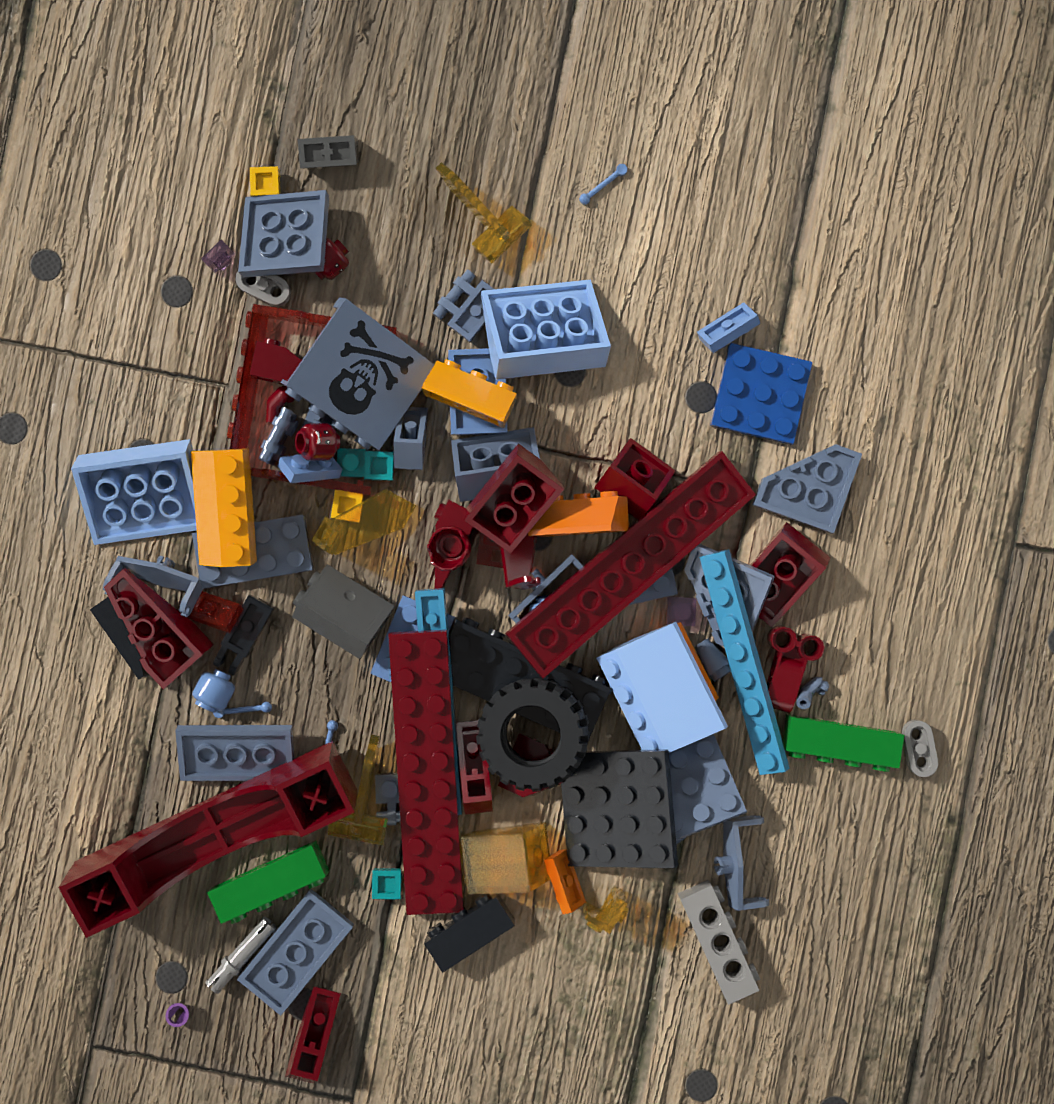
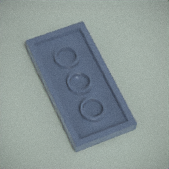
(280, 551)
(231, 751)
(295, 952)

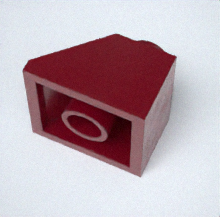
(637, 476)

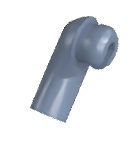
(807, 691)

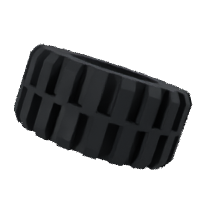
(501, 756)

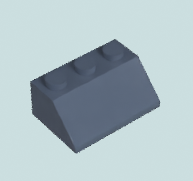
(482, 455)

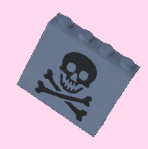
(359, 375)

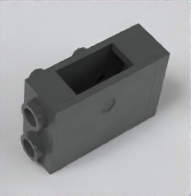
(342, 610)

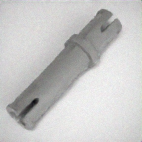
(233, 963)

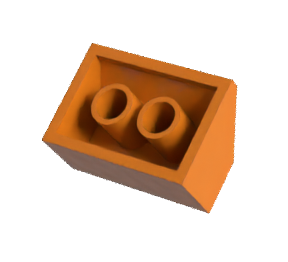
(584, 515)

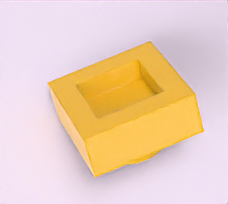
(264, 181)
(344, 501)

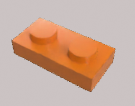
(564, 882)

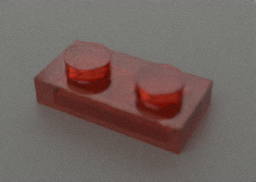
(215, 612)

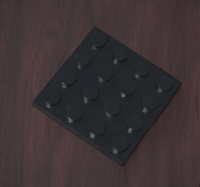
(620, 810)

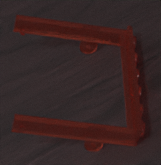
(245, 400)

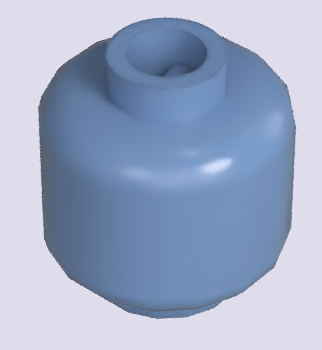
(213, 690)

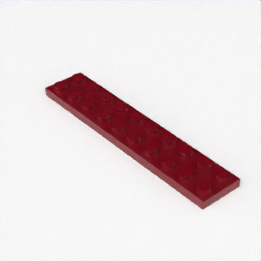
(630, 564)
(426, 771)

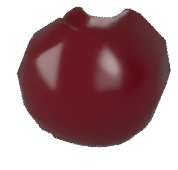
(449, 548)

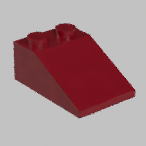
(795, 566)

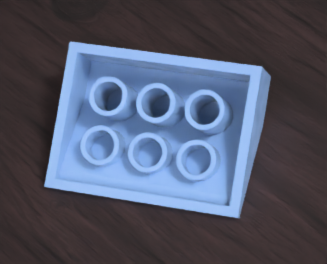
(544, 329)
(137, 491)
(661, 690)

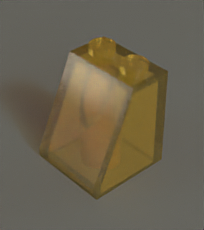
(505, 859)

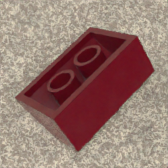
(514, 499)

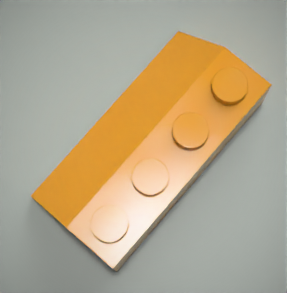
(224, 507)

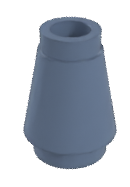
(713, 660)

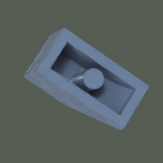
(411, 439)

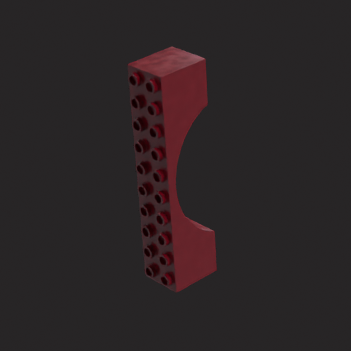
(139, 868)

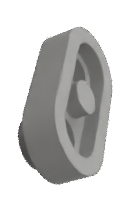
(264, 288)
(920, 747)

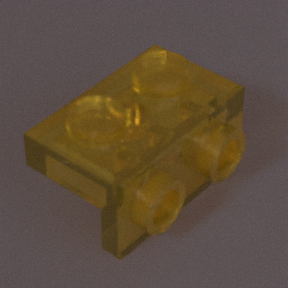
(610, 913)

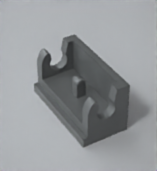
(328, 151)

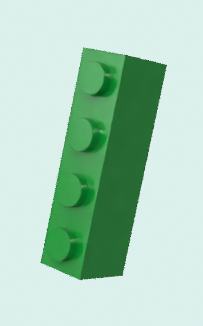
(843, 742)
(269, 882)

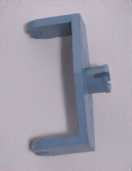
(161, 574)
(544, 583)
(732, 864)

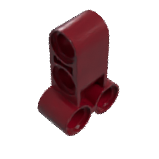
(789, 666)

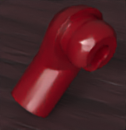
(275, 402)

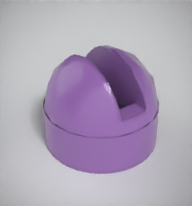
(182, 1019)

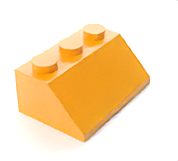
(470, 392)

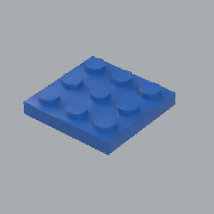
(761, 393)

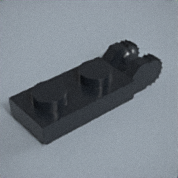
(244, 633)

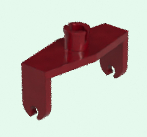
(518, 565)

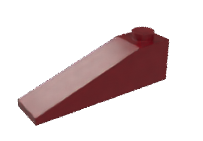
(160, 633)

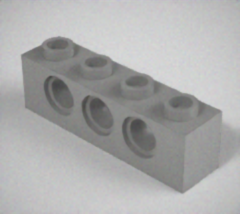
(733, 984)

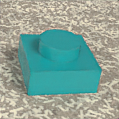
(352, 462)
(379, 466)
(386, 883)

